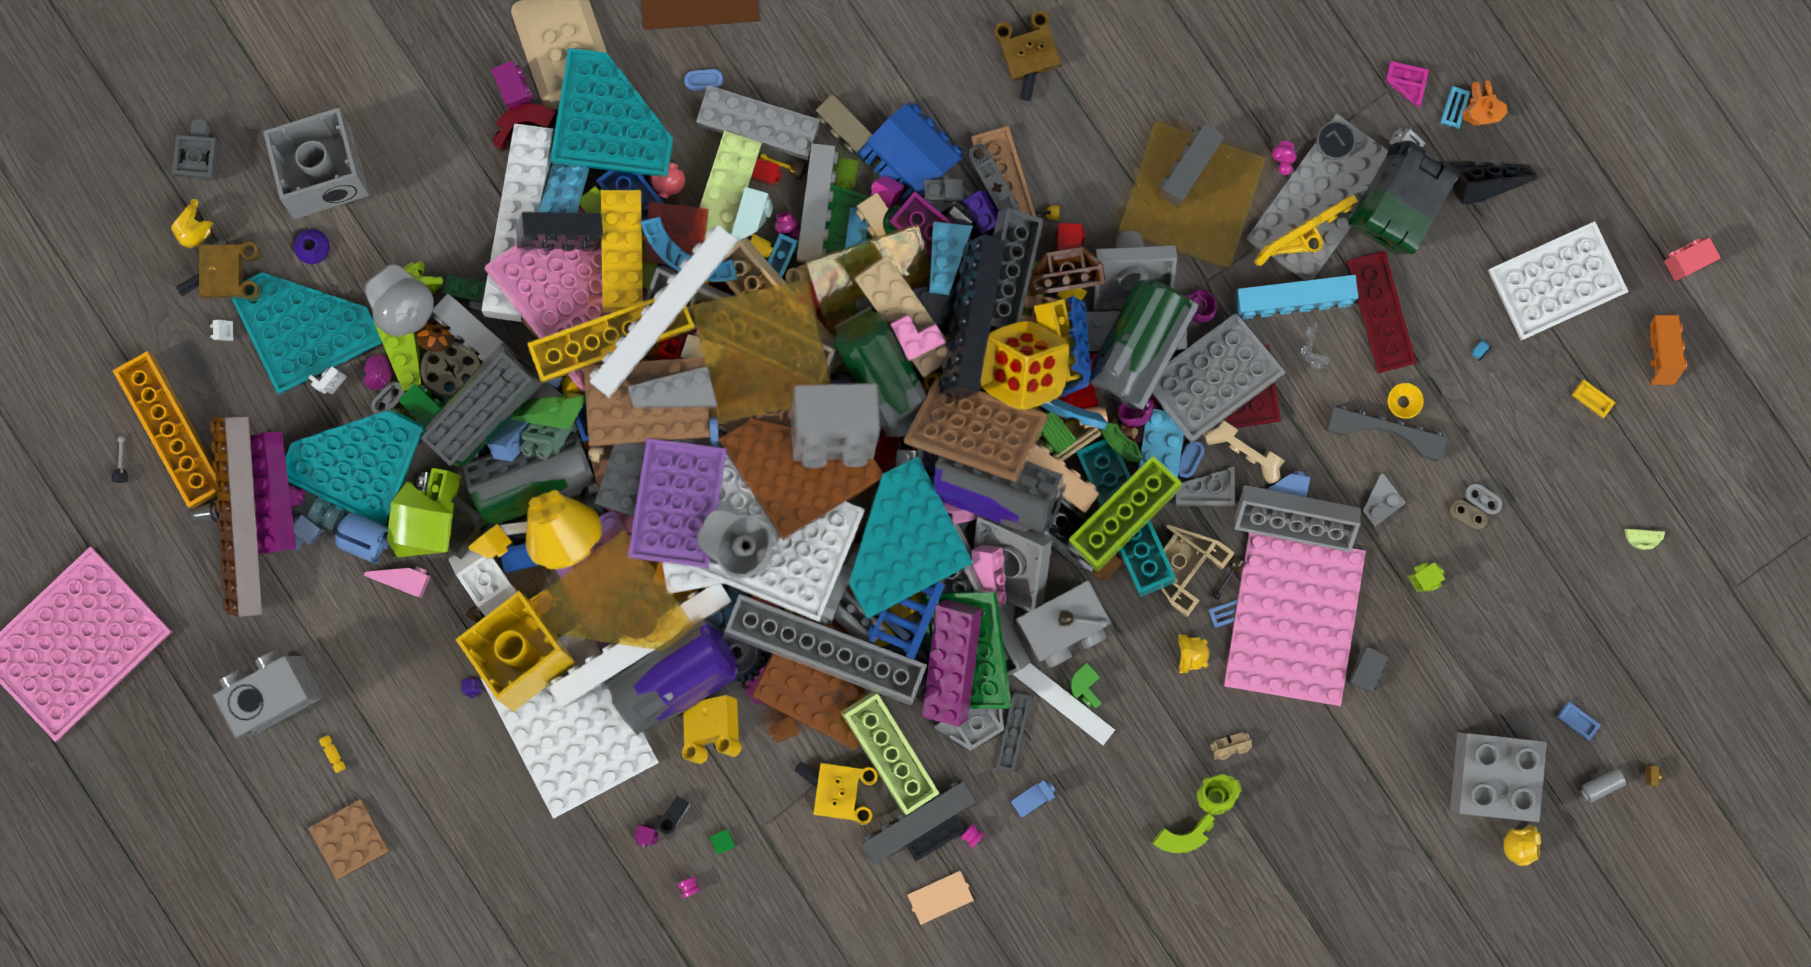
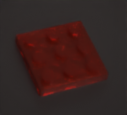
(683, 224)

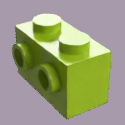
(1427, 576)

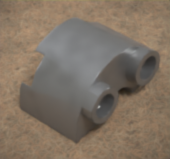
(961, 216)

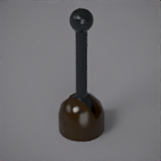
(1235, 565)

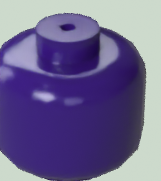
(471, 687)

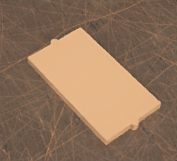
(940, 897)

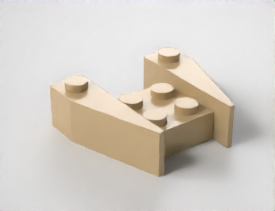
(1186, 554)

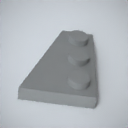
(1211, 490)

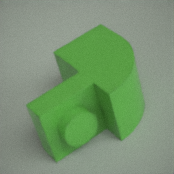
(1080, 684)

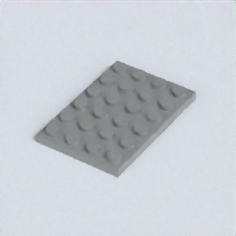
(1215, 377)

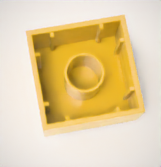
(515, 652)

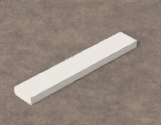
(1065, 703)

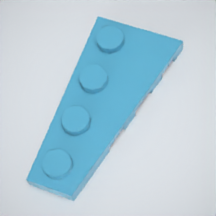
(946, 255)

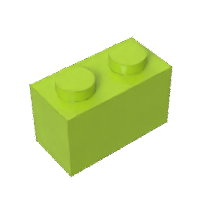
(443, 487)

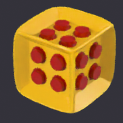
(1025, 365)

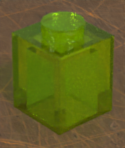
(847, 173)

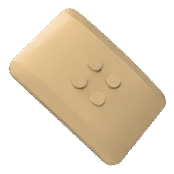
(546, 34)

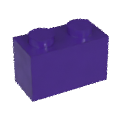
(983, 211)

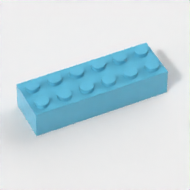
(1295, 296)

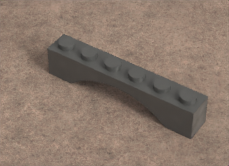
(1425, 444)

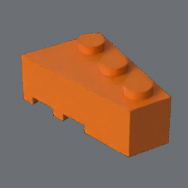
(1668, 349)

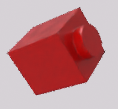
(766, 172)

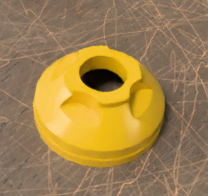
(1414, 396)

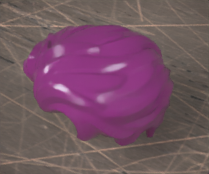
(1207, 305)
(378, 372)
(1135, 417)

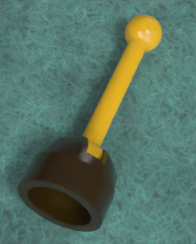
(796, 169)

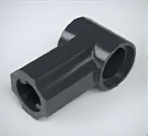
(674, 813)

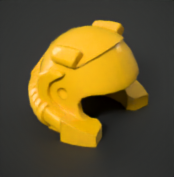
(1193, 653)

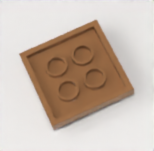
(349, 839)

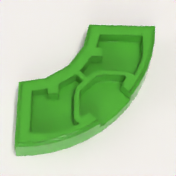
(1120, 443)

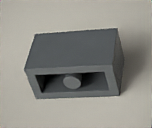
(1368, 669)

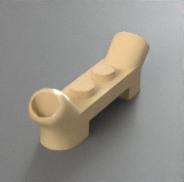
(1269, 461)

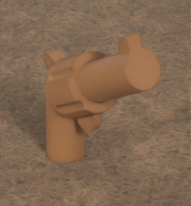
(1126, 431)

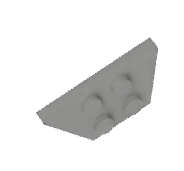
(979, 727)

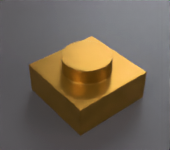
(1653, 775)

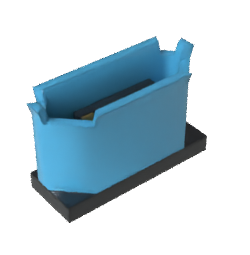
(1481, 350)

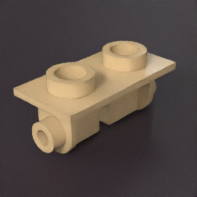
(1240, 744)

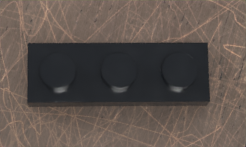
(935, 837)

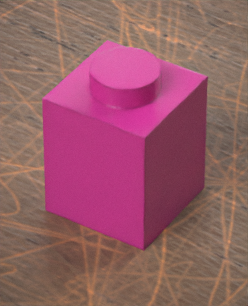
(888, 190)

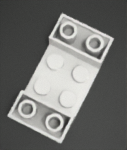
(483, 580)

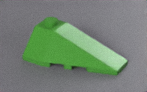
(551, 411)

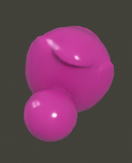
(1285, 155)
(787, 224)

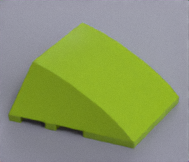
(418, 524)

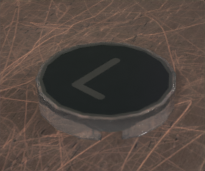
(1335, 140)

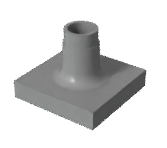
(1129, 265)
(1024, 561)

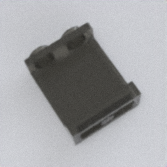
(465, 528)

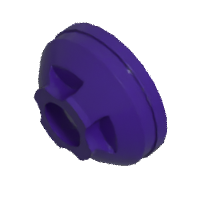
(320, 250)

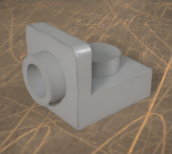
(1406, 134)

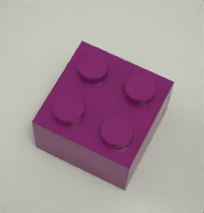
(511, 85)

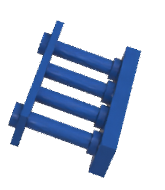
(917, 628)

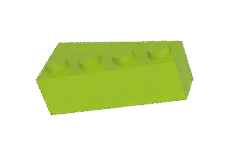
(404, 357)

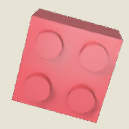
(1696, 256)

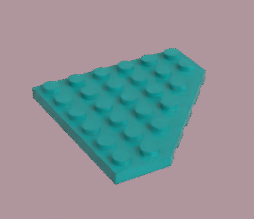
(606, 120)
(303, 330)
(357, 462)
(905, 541)

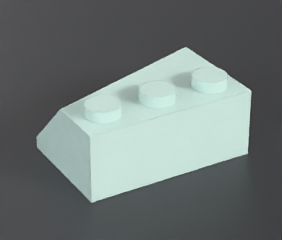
(752, 213)

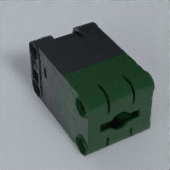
(1403, 198)

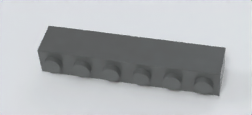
(917, 822)

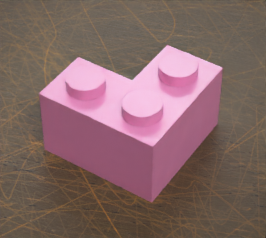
(913, 341)

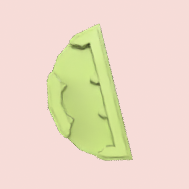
(1644, 538)

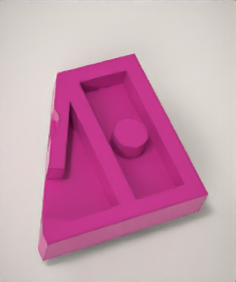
(1408, 81)

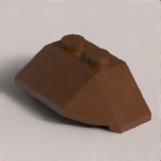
(1066, 271)

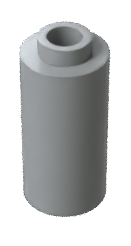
(1603, 785)

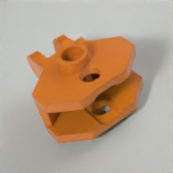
(1485, 108)

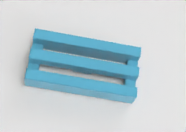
(1450, 123)

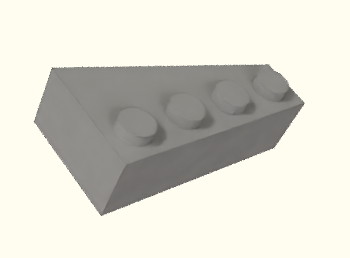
(680, 390)

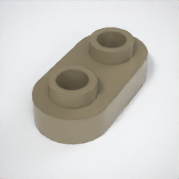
(1468, 515)

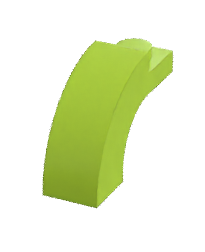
(1184, 842)

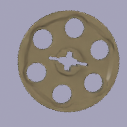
(440, 369)

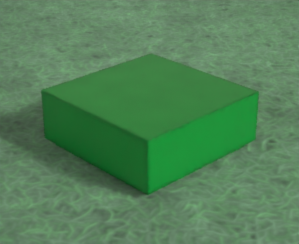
(722, 841)

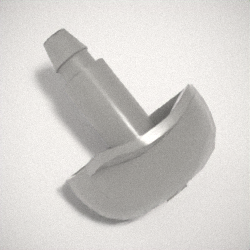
(398, 301)
(731, 536)

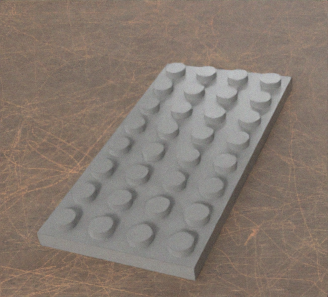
(1313, 189)

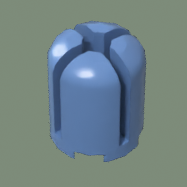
(362, 537)

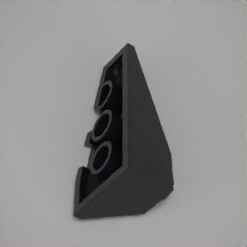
(1484, 182)

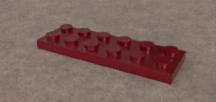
(1381, 313)

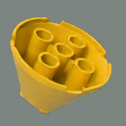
(560, 530)

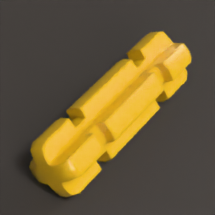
(332, 753)

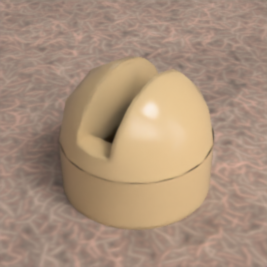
(596, 454)

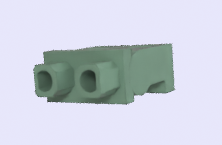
(545, 439)

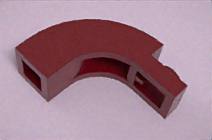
(522, 114)

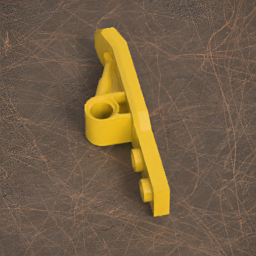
(1298, 238)

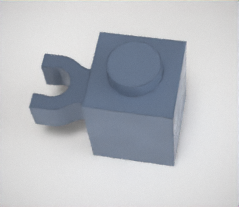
(306, 531)

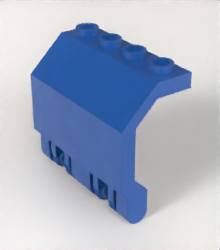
(911, 149)
(1081, 346)

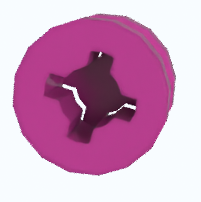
(972, 835)
(689, 887)

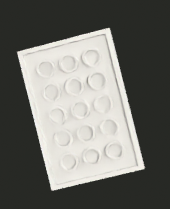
(1557, 280)

